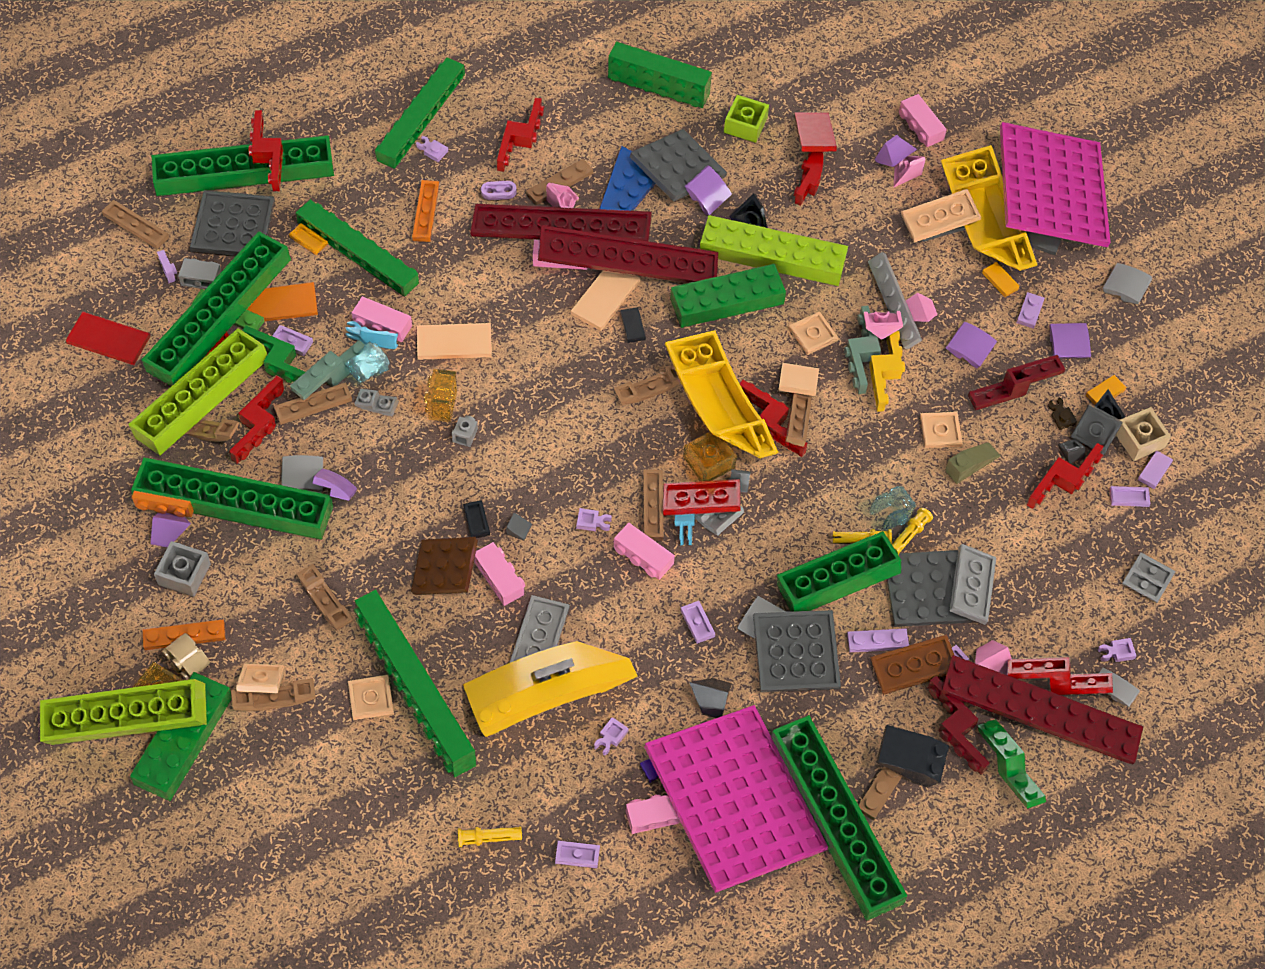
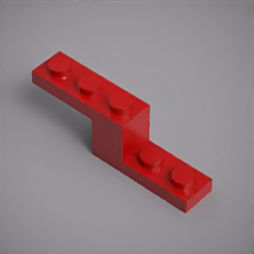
(520, 134)
(266, 150)
(774, 415)
(257, 419)
(1065, 476)
(1060, 676)

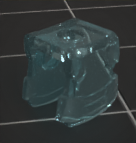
(368, 363)
(894, 497)

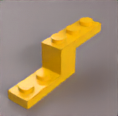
(886, 368)

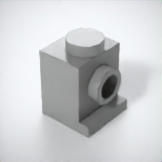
(465, 431)

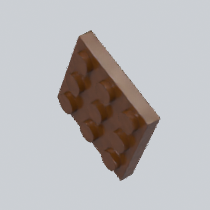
(444, 566)

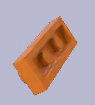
(162, 504)

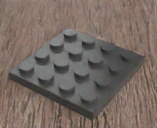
(674, 162)
(230, 221)
(924, 589)
(796, 651)

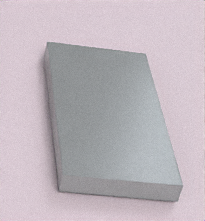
(973, 584)
(540, 627)

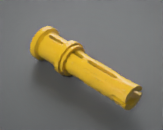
(915, 526)
(852, 537)
(479, 836)

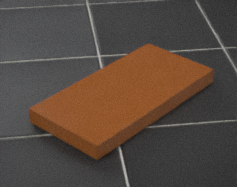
(912, 664)

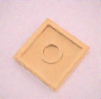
(813, 333)
(798, 379)
(941, 429)
(260, 678)
(370, 697)

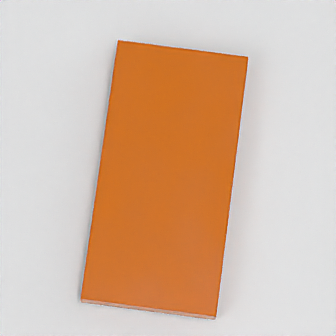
(286, 302)

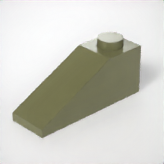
(970, 461)

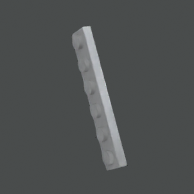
(894, 299)

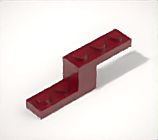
(1016, 382)
(957, 726)

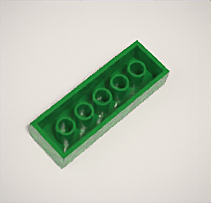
(659, 74)
(727, 295)
(839, 573)
(175, 750)

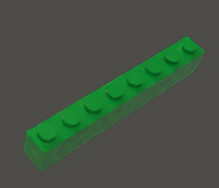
(420, 113)
(358, 248)

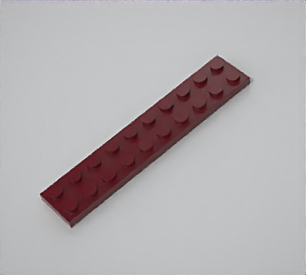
(526, 221)
(626, 255)
(1042, 709)

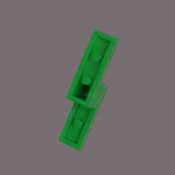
(279, 356)
(1011, 763)

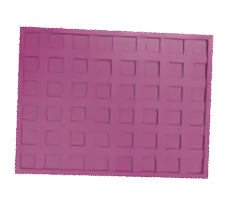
(1054, 185)
(735, 798)

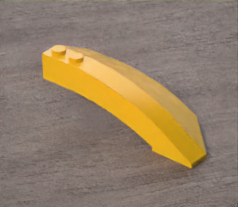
(983, 179)
(717, 393)
(512, 696)

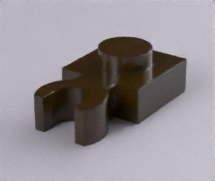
(1062, 416)

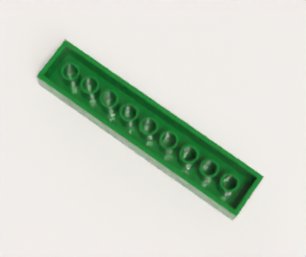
(235, 168)
(216, 309)
(238, 498)
(415, 684)
(839, 818)

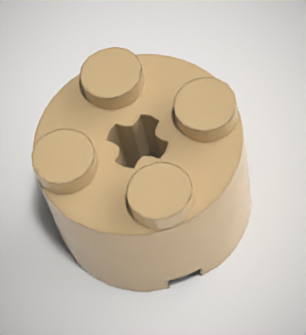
(186, 656)

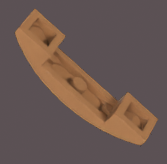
(647, 388)
(214, 430)
(323, 598)
(288, 695)

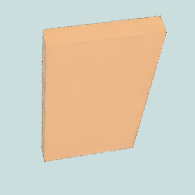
(940, 215)
(604, 298)
(454, 341)

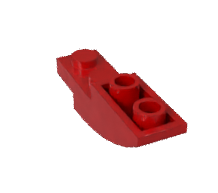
(811, 177)

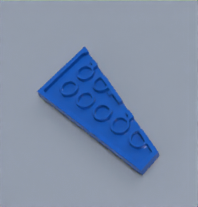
(627, 184)

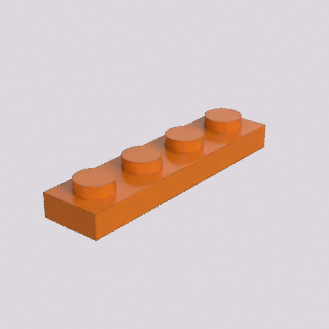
(425, 211)
(200, 632)

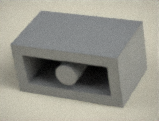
(198, 273)

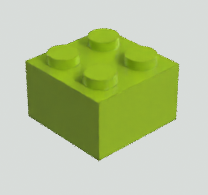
(746, 118)

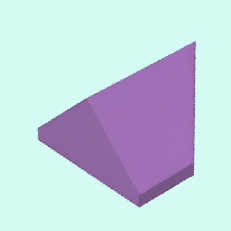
(894, 151)
(167, 528)

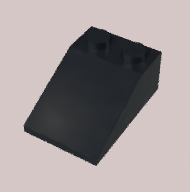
(913, 755)

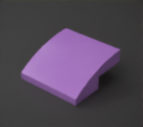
(708, 190)
(1070, 340)
(971, 344)
(339, 486)

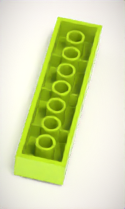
(763, 246)
(198, 391)
(123, 712)

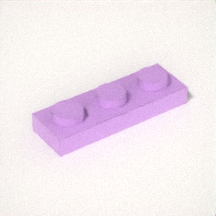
(877, 640)

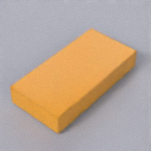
(308, 239)
(1000, 279)
(1113, 384)

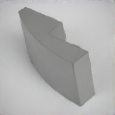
(372, 401)
(1122, 690)

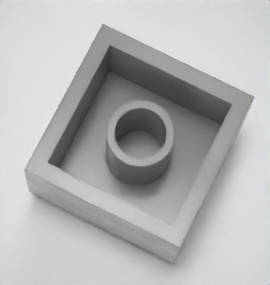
(182, 568)

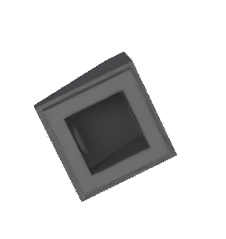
(1072, 450)
(744, 477)
(518, 527)

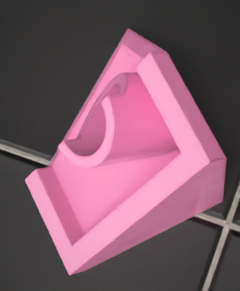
(908, 169)
(561, 196)
(921, 308)
(882, 323)
(993, 656)

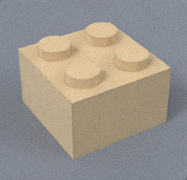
(1143, 434)

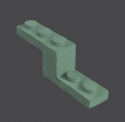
(861, 350)
(328, 369)

